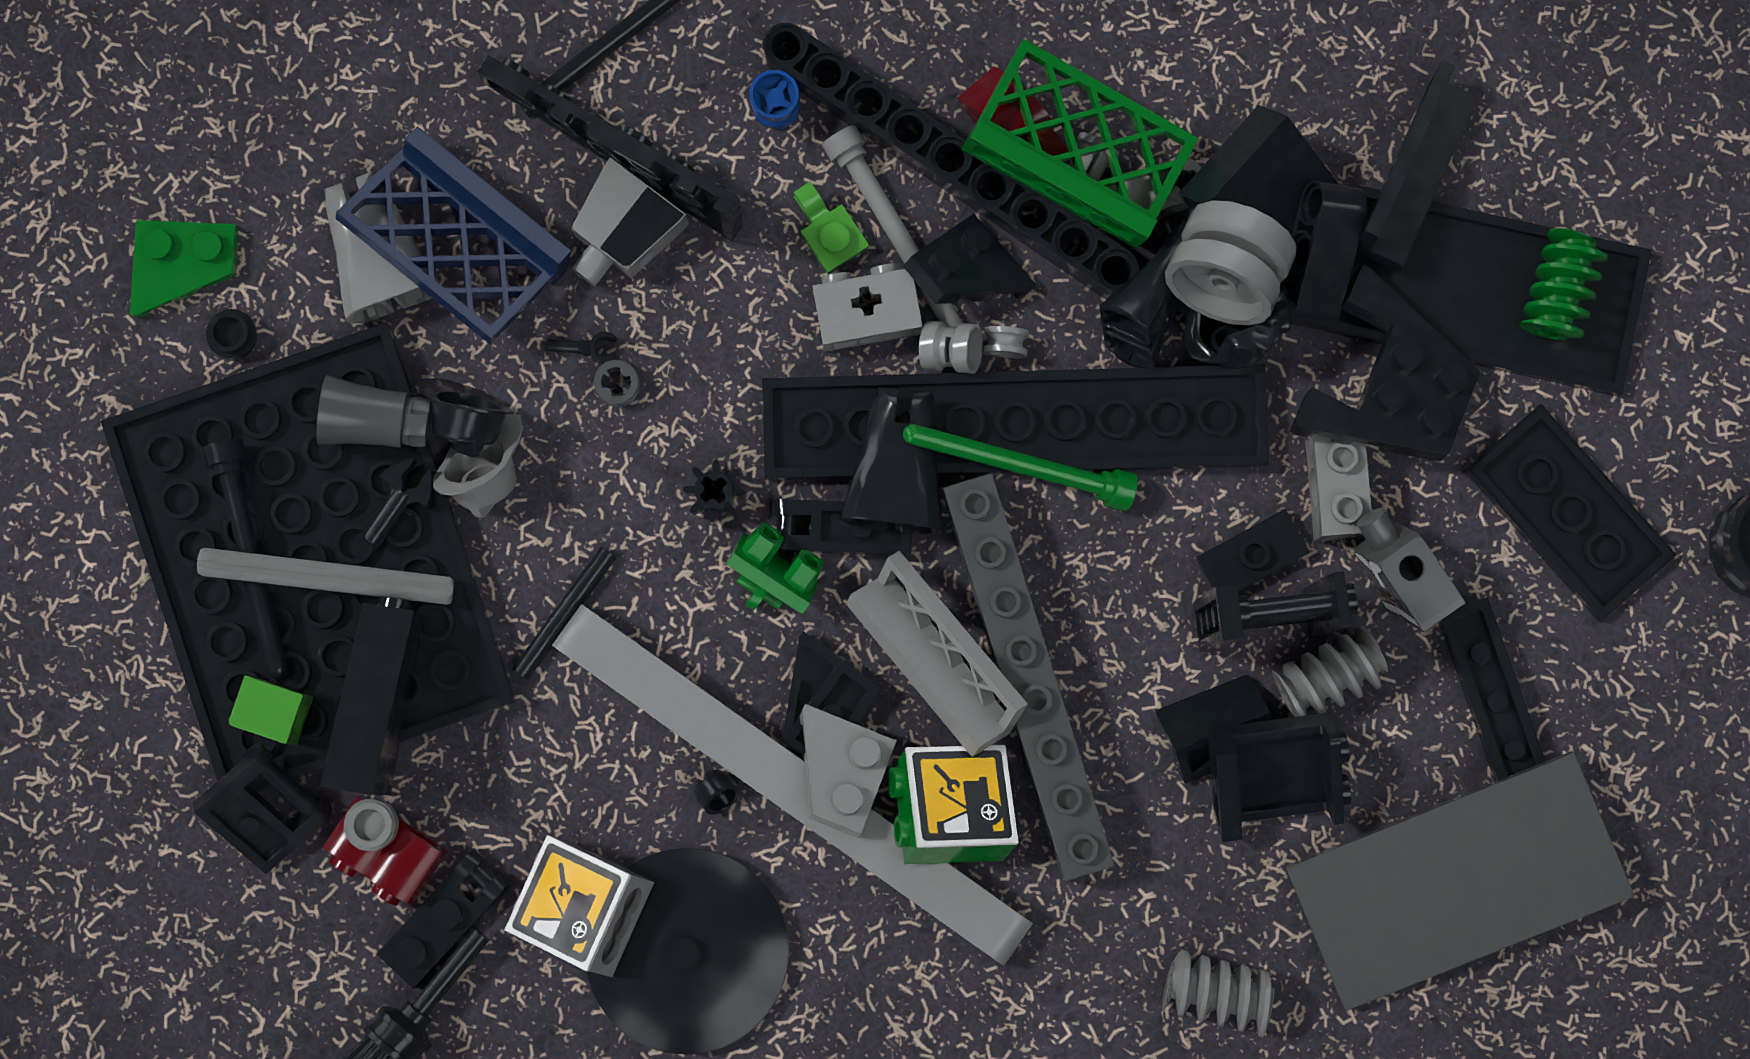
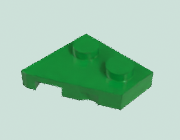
(179, 260)

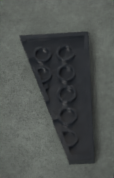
(666, 175)

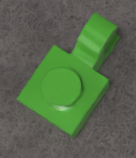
(832, 234)

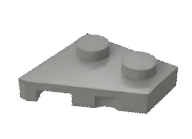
(842, 769)

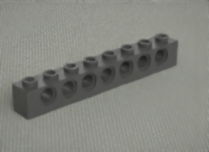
(1025, 662)

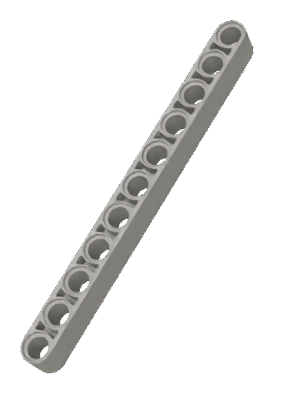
(783, 780)

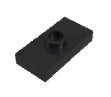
(1254, 553)

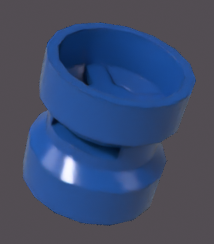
(771, 91)

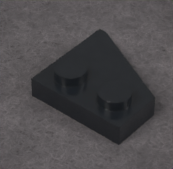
(967, 265)
(826, 684)

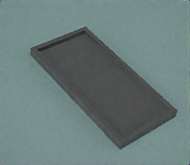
(1459, 881)

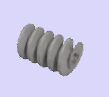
(1331, 673)
(1219, 991)

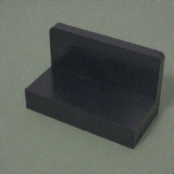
(1189, 719)

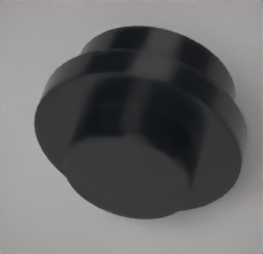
(231, 334)

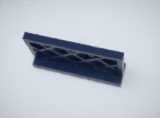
(480, 204)

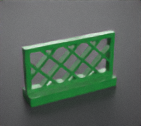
(1070, 185)

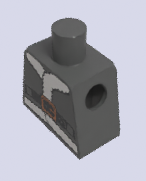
(1405, 572)

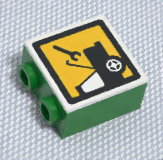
(953, 805)

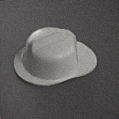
(484, 479)

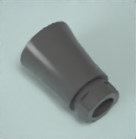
(370, 416)

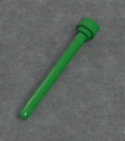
(1114, 488)

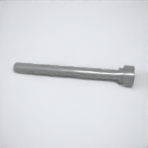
(848, 151)

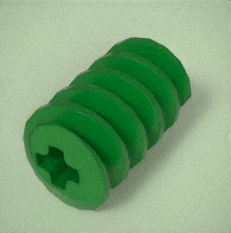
(1562, 285)

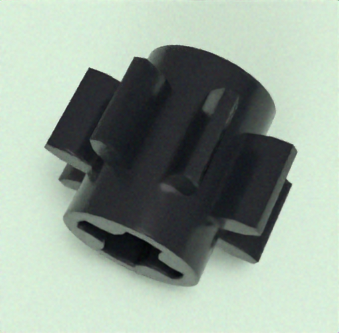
(712, 505)

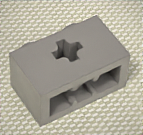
(892, 319)

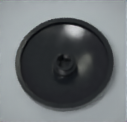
(700, 956)

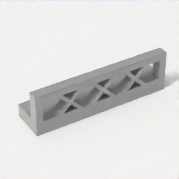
(934, 658)

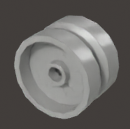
(1230, 262)

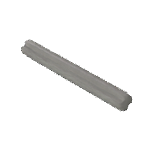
(325, 576)

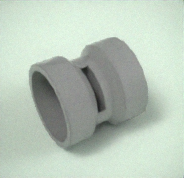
(950, 347)

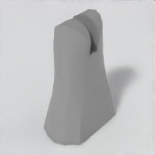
(364, 275)

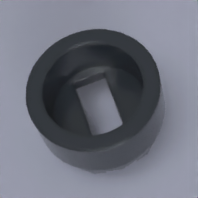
(716, 792)

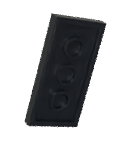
(1570, 512)

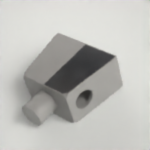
(623, 224)

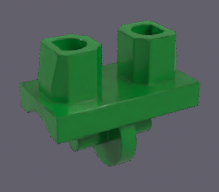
(771, 576)

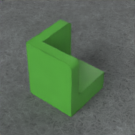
(270, 710)

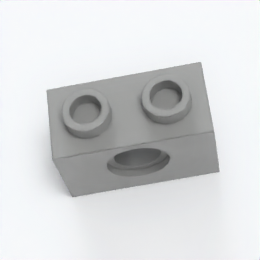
(1337, 487)

